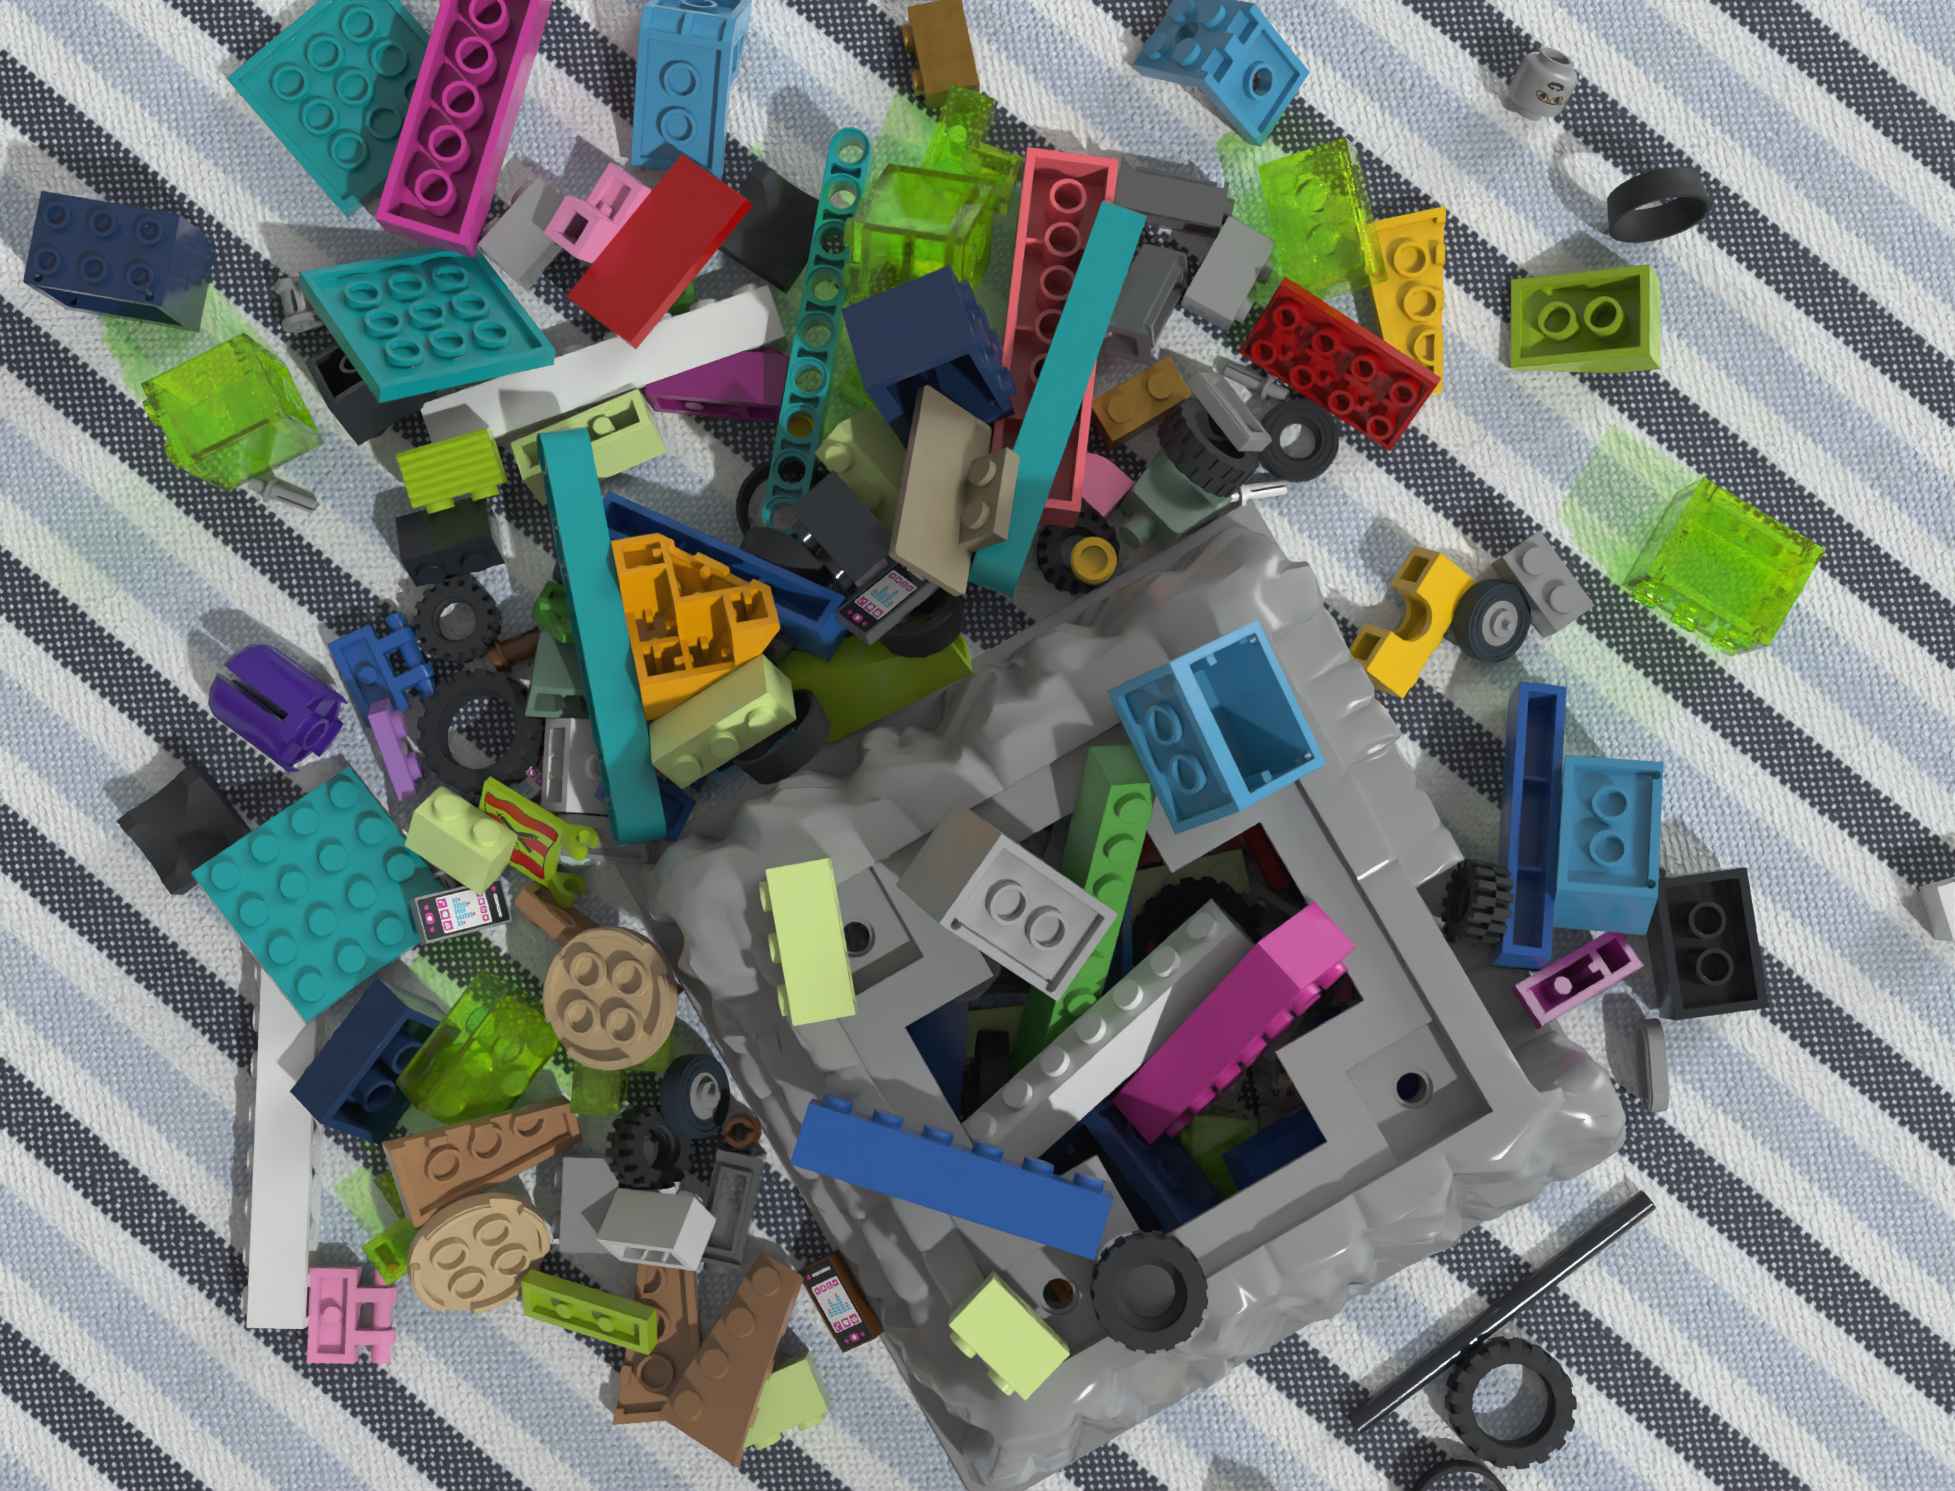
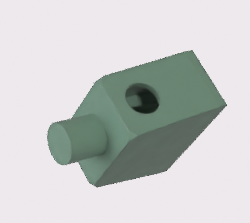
(1166, 506)
(555, 681)

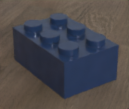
(356, 1071)

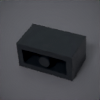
(449, 541)

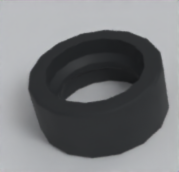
(930, 636)

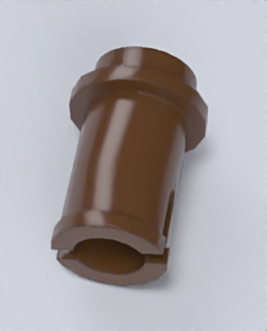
(514, 650)
(752, 1138)

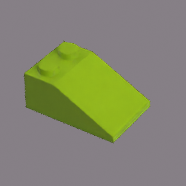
(1587, 321)

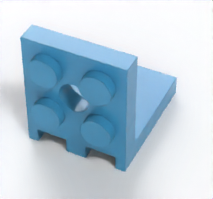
(1222, 58)

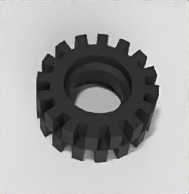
(1049, 545)
(1477, 904)

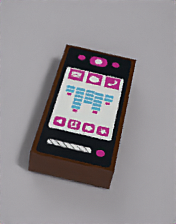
(840, 1301)

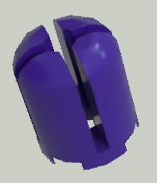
(307, 700)

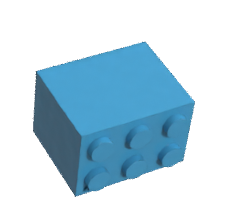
(1217, 728)
(1608, 844)

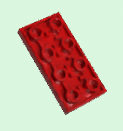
(659, 251)
(1338, 364)

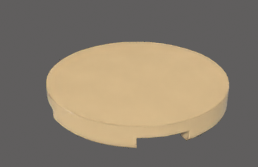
(610, 998)
(477, 1252)

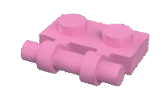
(335, 1315)

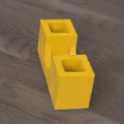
(1431, 595)

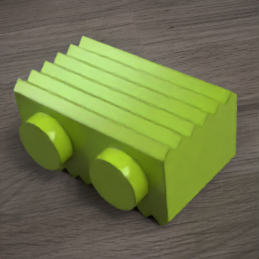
(452, 469)

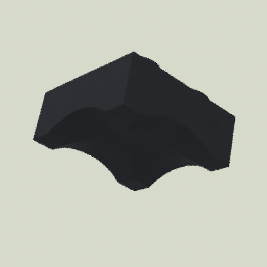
(776, 230)
(184, 827)

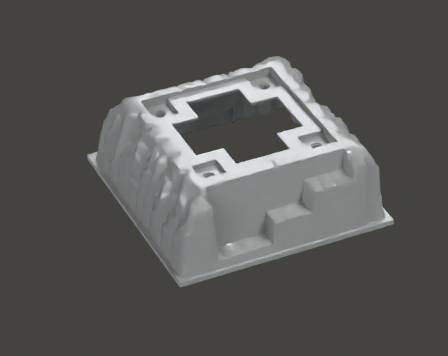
(1359, 836)

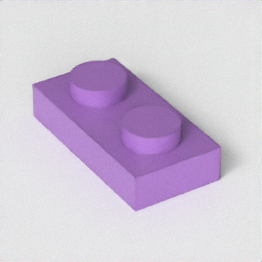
(389, 730)

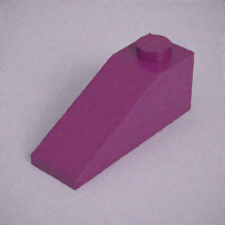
(734, 387)
(1576, 978)

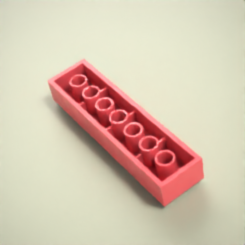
(1052, 230)

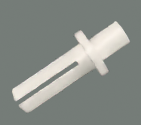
(1247, 493)

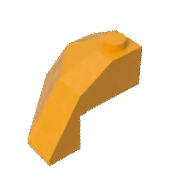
(687, 619)

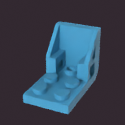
(684, 80)

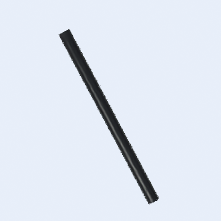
(1501, 1312)

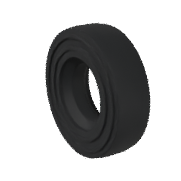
(1324, 432)

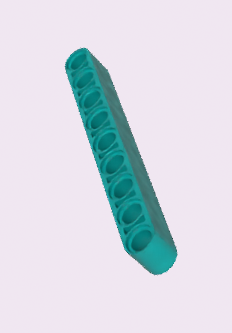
(817, 312)
(1061, 389)
(601, 636)

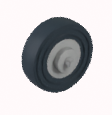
(1491, 620)
(695, 1096)

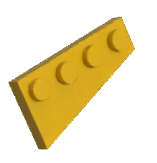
(1413, 297)

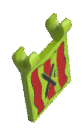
(539, 840)

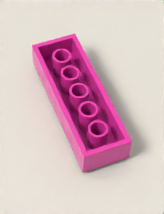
(461, 121)
(1234, 1022)

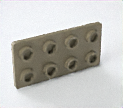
(950, 492)

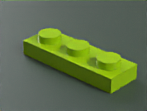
(589, 1311)

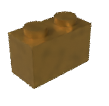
(941, 49)
(1138, 403)

